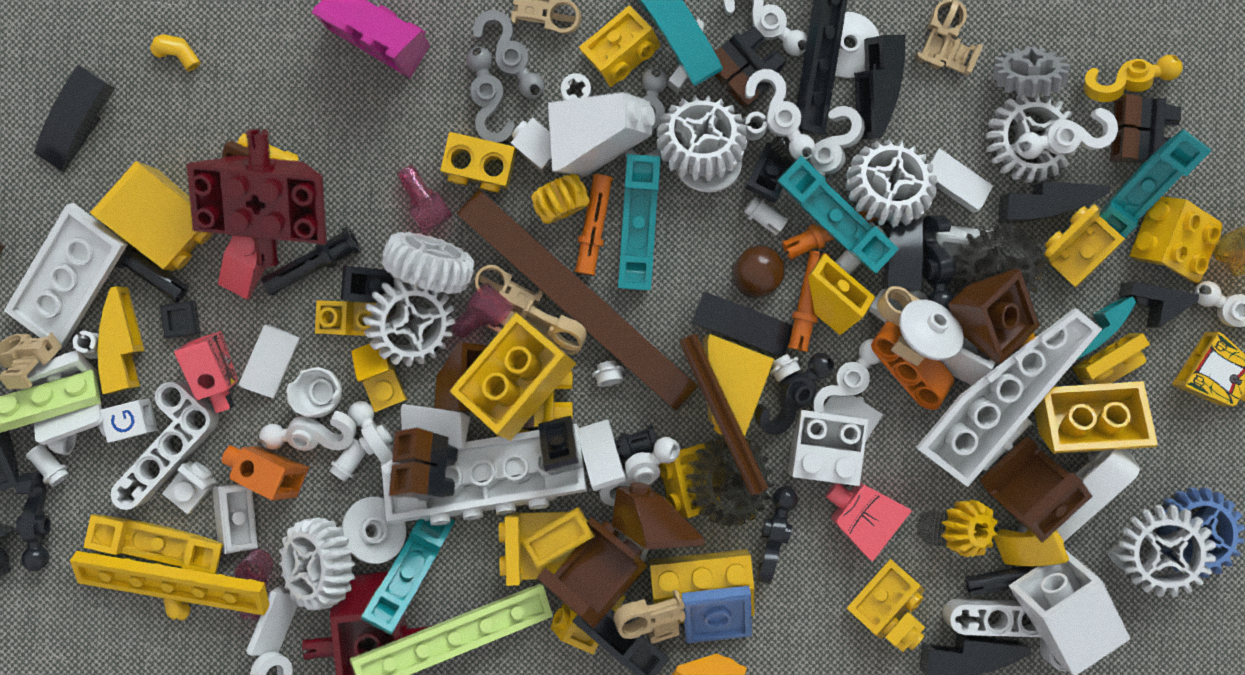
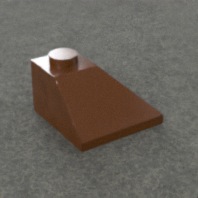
(996, 314)
(453, 369)
(651, 519)

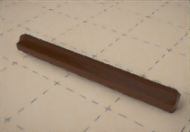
(723, 414)

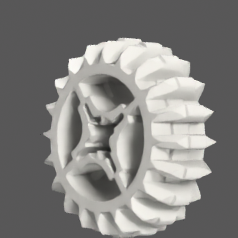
(697, 123)
(1006, 153)
(872, 187)
(428, 262)
(395, 324)
(1176, 541)
(316, 563)

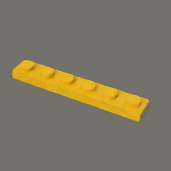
(170, 582)

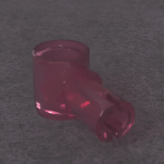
(427, 207)
(484, 308)
(265, 564)

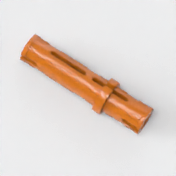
(600, 186)
(810, 239)
(805, 316)

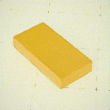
(558, 538)

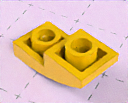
(341, 317)
(1027, 550)
(906, 633)

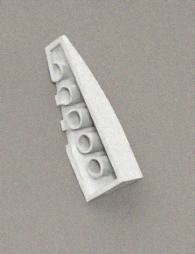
(1002, 400)

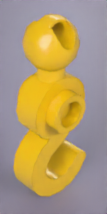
(1133, 76)

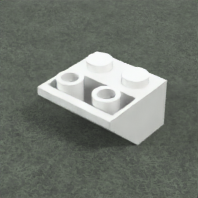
(828, 447)

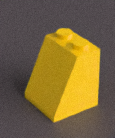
(151, 216)
(740, 375)

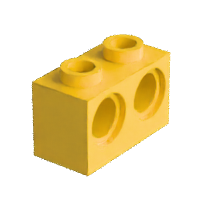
(481, 154)

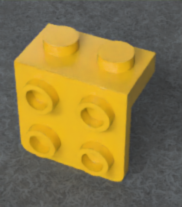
(1177, 237)
(1082, 246)
(516, 563)

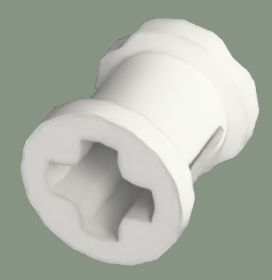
(577, 80)

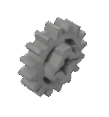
(1031, 72)

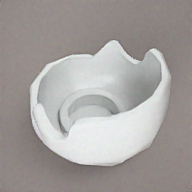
(314, 392)

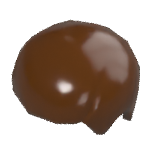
(758, 271)

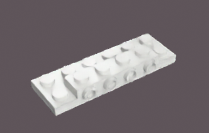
(491, 477)

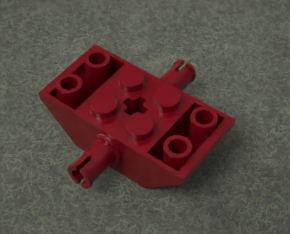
(258, 198)
(350, 630)

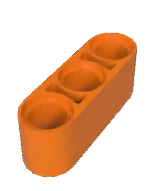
(925, 383)

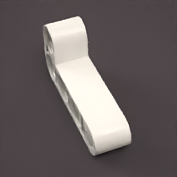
(161, 449)
(1105, 478)
(1008, 624)

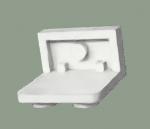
(69, 423)

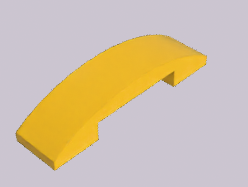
(153, 542)

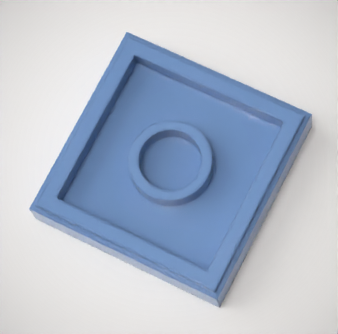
(717, 614)

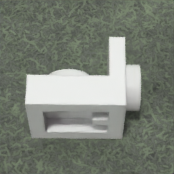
(189, 486)

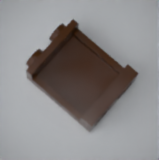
(1035, 489)
(596, 573)

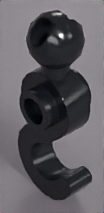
(938, 265)
(795, 391)
(33, 522)
(776, 532)

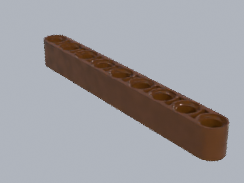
(577, 299)

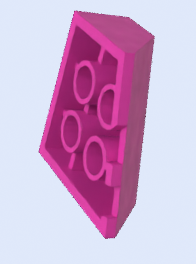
(375, 32)

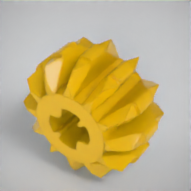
(560, 198)
(969, 528)

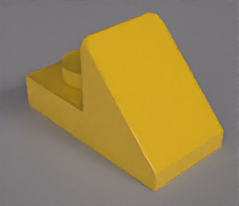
(377, 377)

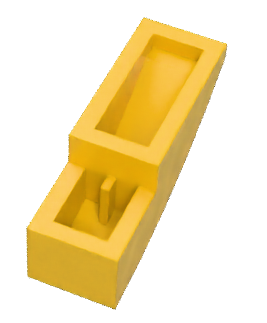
(117, 342)

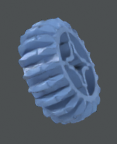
(1213, 510)

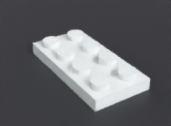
(66, 275)

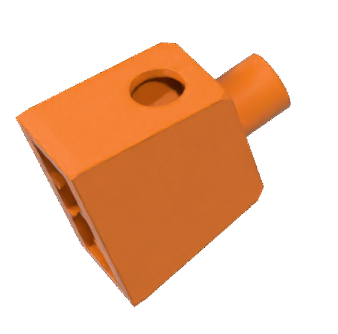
(265, 472)

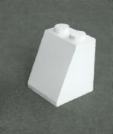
(596, 130)
(1071, 613)

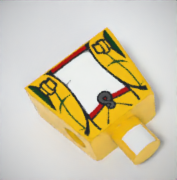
(1214, 371)

